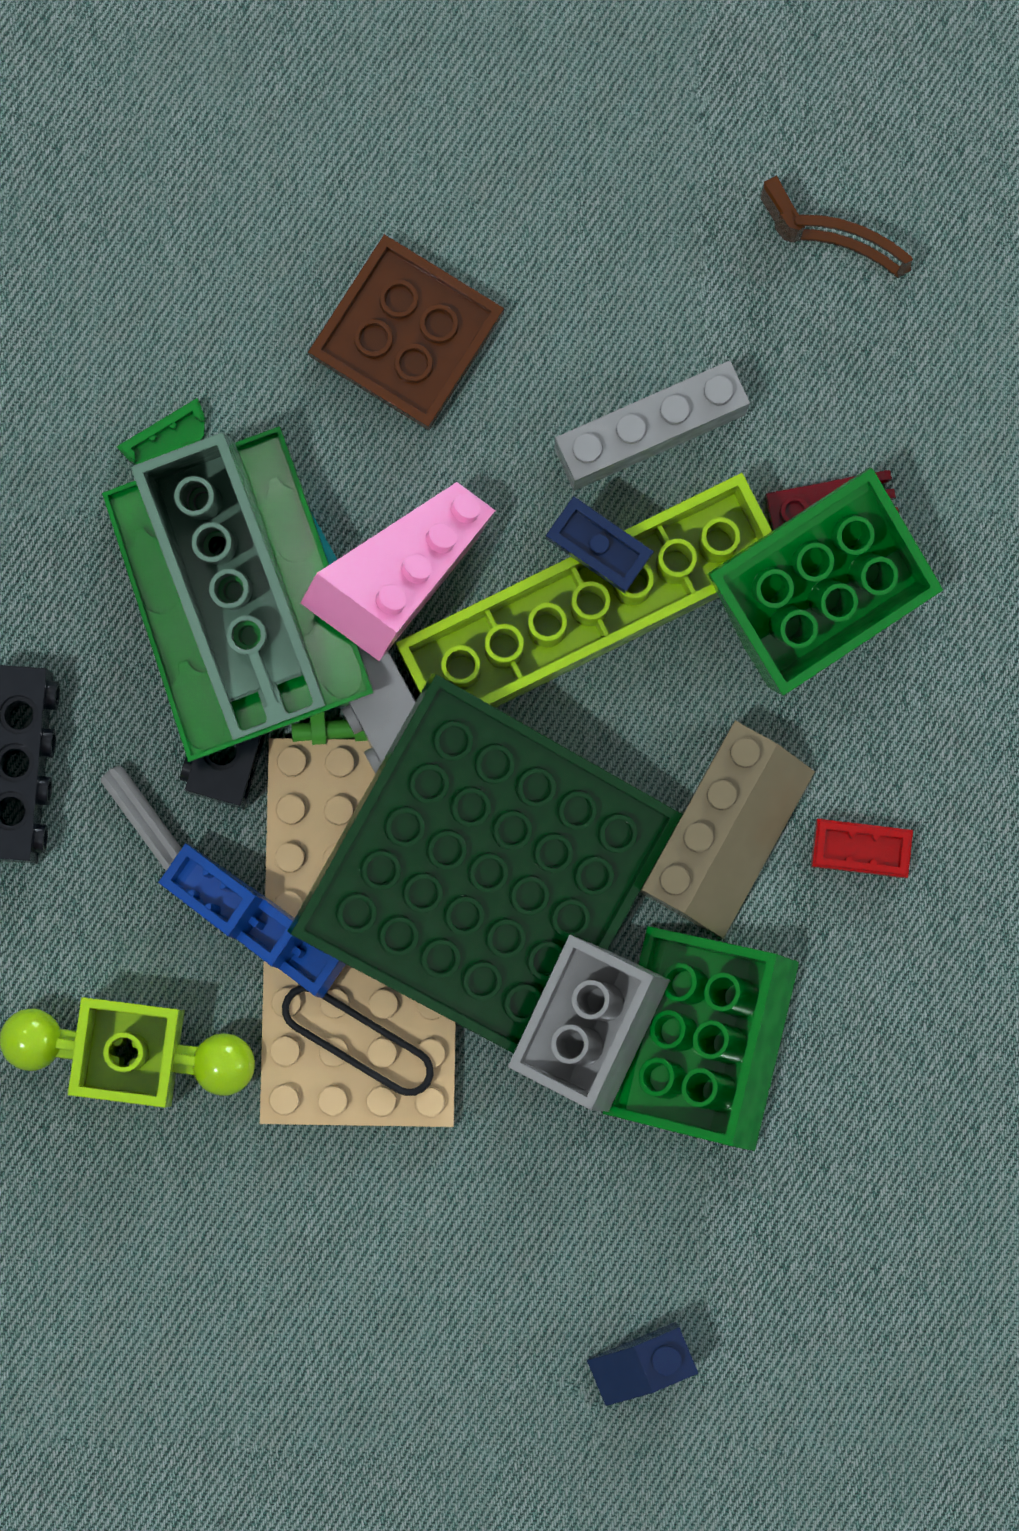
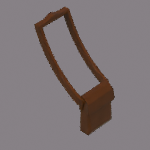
(791, 228)

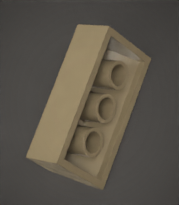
(728, 830)

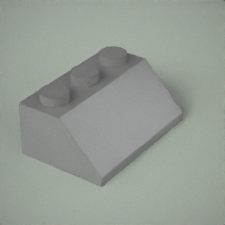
(588, 1024)

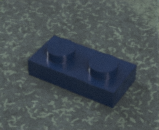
(599, 544)

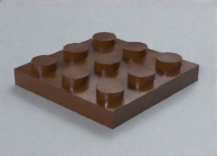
(406, 332)

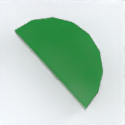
(168, 434)

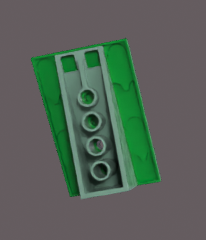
(231, 625)

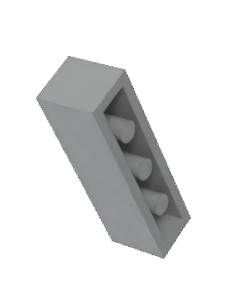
(651, 425)
(382, 712)

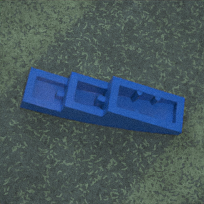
(248, 918)

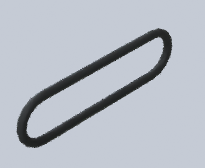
(352, 1061)

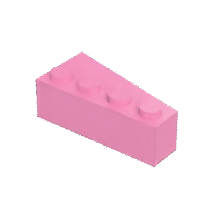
(391, 576)

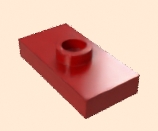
(861, 848)

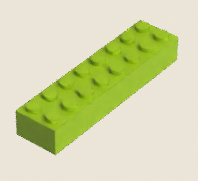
(575, 615)

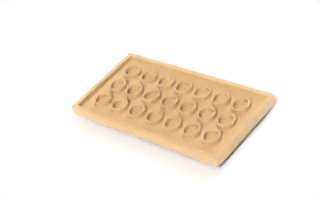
(301, 1083)

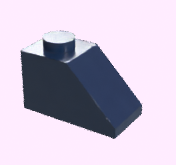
(643, 1365)

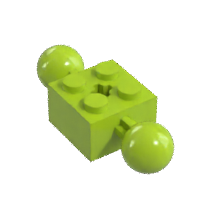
(34, 1040)

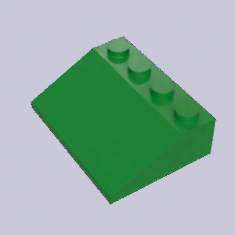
(824, 583)
(710, 1040)

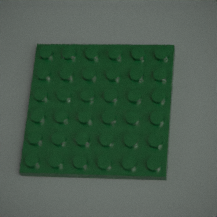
(480, 863)

